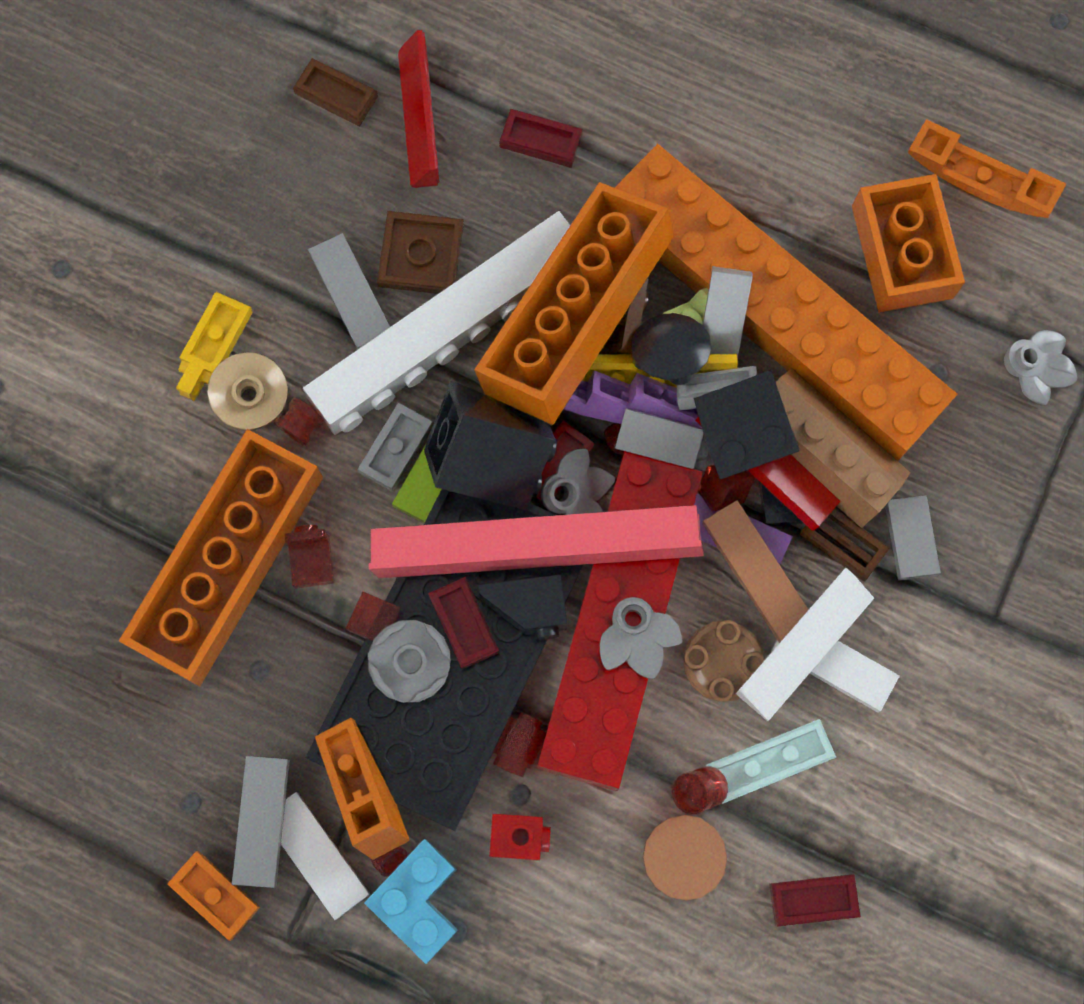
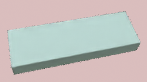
(775, 759)

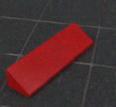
(418, 112)

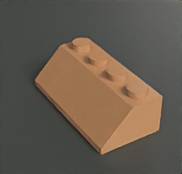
(839, 451)

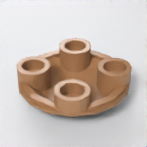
(721, 659)

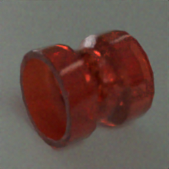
(696, 798)

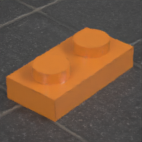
(213, 895)

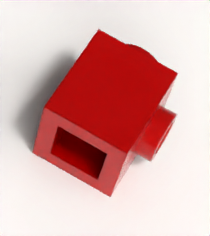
(518, 837)

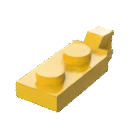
(211, 342)

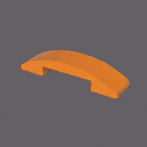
(984, 176)

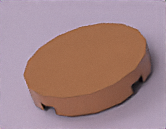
(685, 857)

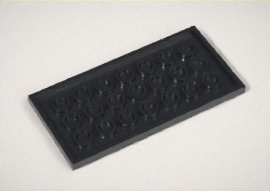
(441, 746)

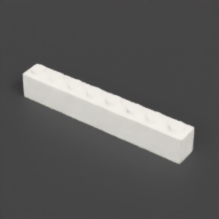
(433, 331)

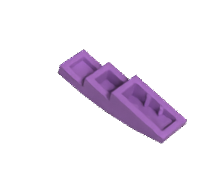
(608, 398)

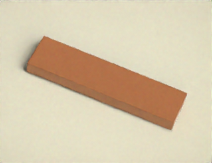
(756, 569)

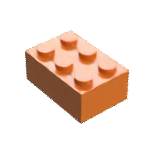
(907, 243)

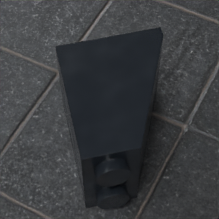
(488, 448)

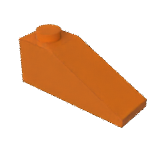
(361, 791)

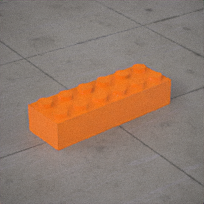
(575, 302)
(222, 557)

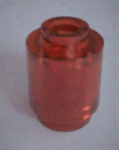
(519, 744)

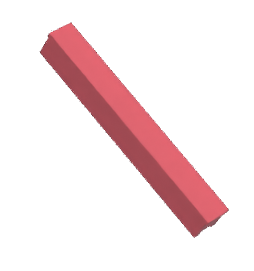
(536, 542)

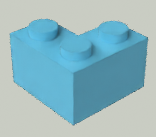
(405, 905)

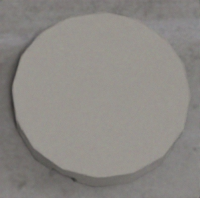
(409, 661)

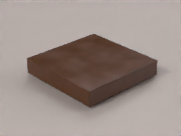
(420, 252)

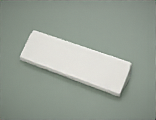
(805, 645)

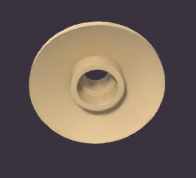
(242, 373)

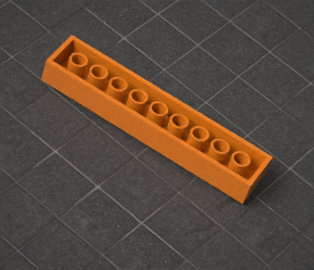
(793, 310)

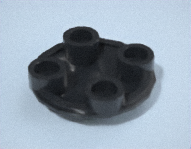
(671, 347)

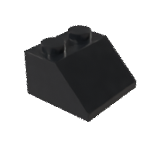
(746, 424)

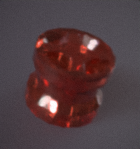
(299, 421)

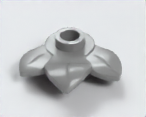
(1045, 365)
(580, 484)
(638, 644)

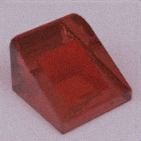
(722, 492)

